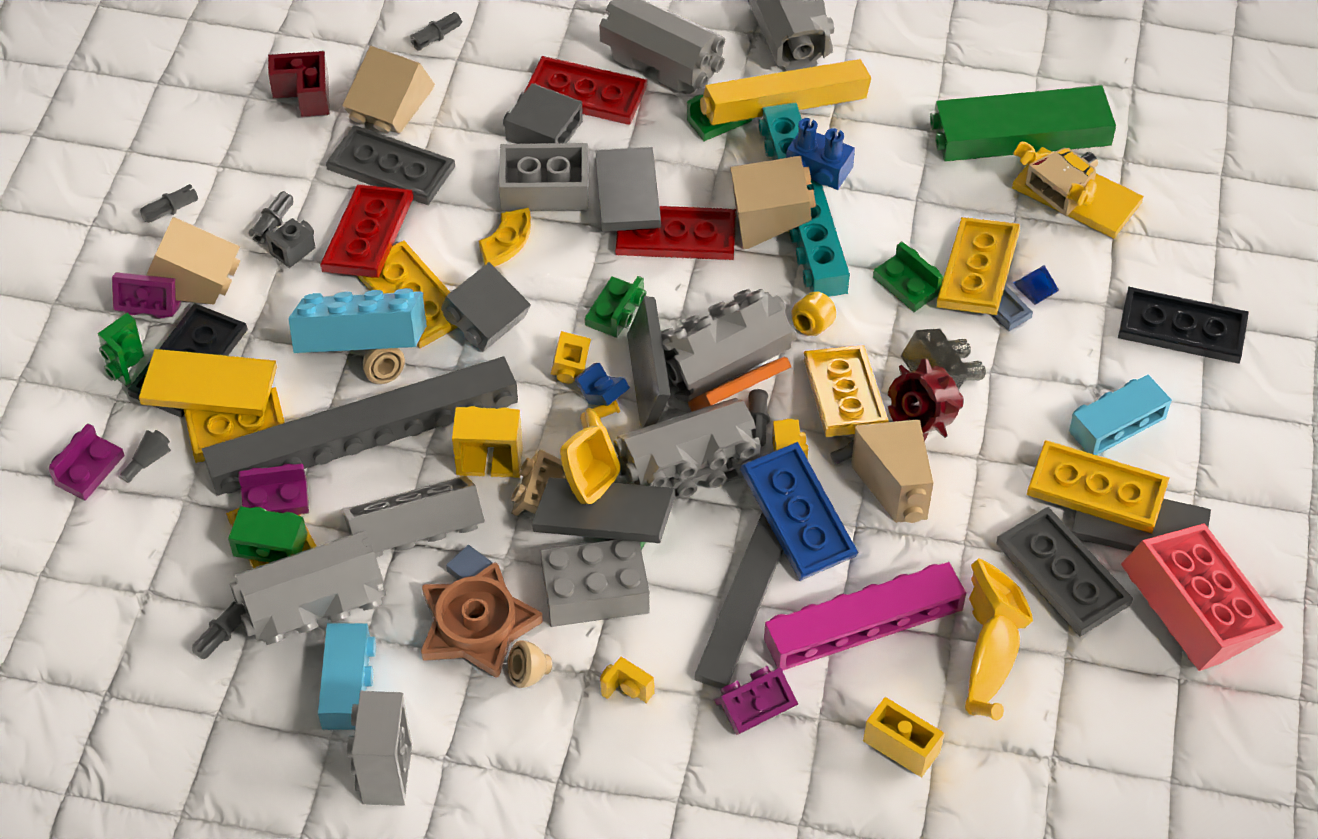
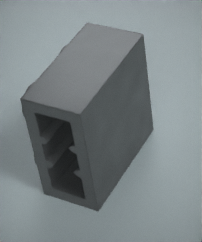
(542, 117)
(485, 307)

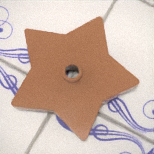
(476, 620)

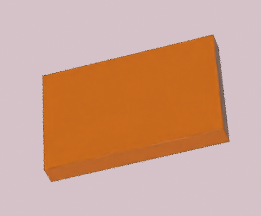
(739, 383)

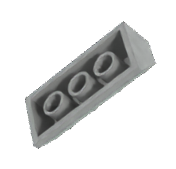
(417, 515)

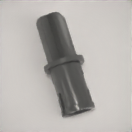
(435, 31)
(169, 203)
(271, 217)
(758, 411)
(218, 631)

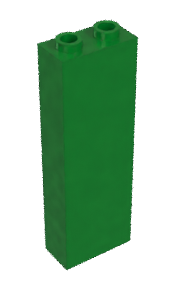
(1041, 118)

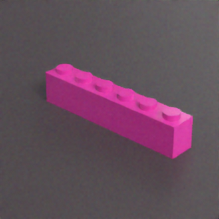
(864, 615)

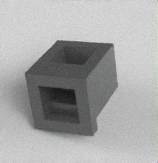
(291, 242)

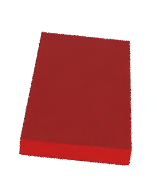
(602, 92)
(367, 231)
(683, 234)

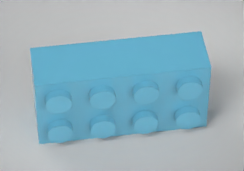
(357, 321)

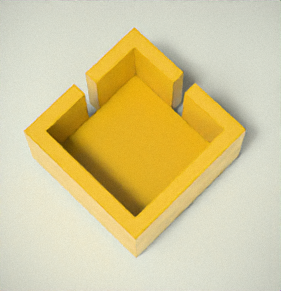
(483, 428)

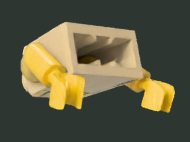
(1060, 176)

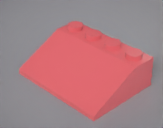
(1200, 595)

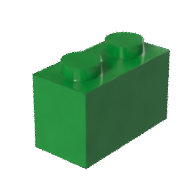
(266, 534)

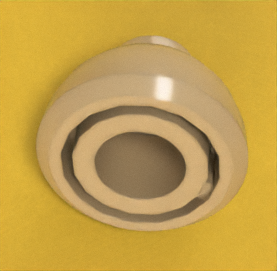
(383, 364)
(527, 664)

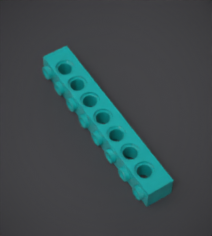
(817, 239)

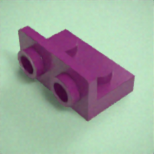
(144, 295)
(84, 463)
(275, 488)
(756, 700)

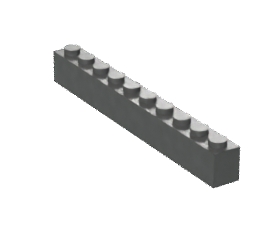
(362, 423)

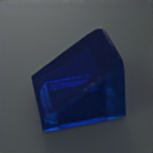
(1037, 285)

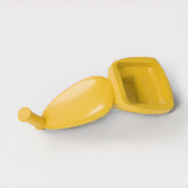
(590, 456)
(1001, 611)

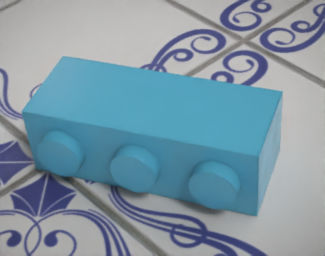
(1119, 415)
(344, 673)

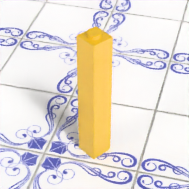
(806, 87)

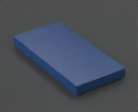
(798, 511)

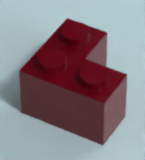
(301, 76)

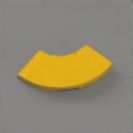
(508, 238)

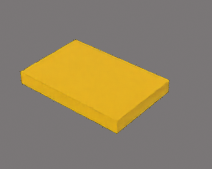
(211, 428)

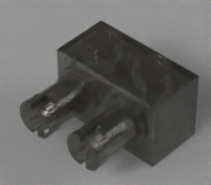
(943, 353)

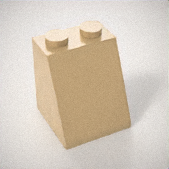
(387, 91)
(771, 198)
(195, 261)
(895, 467)

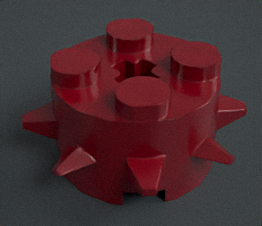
(925, 396)

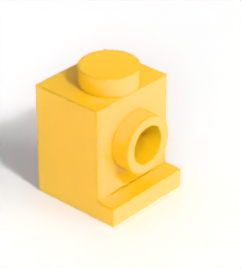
(570, 357)
(786, 433)

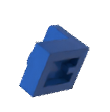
(599, 387)

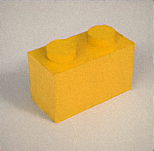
(903, 736)

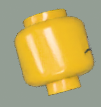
(813, 313)

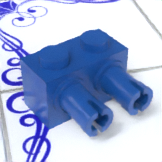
(825, 154)

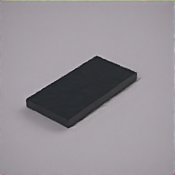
(1183, 325)
(197, 332)

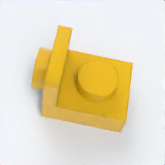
(629, 677)

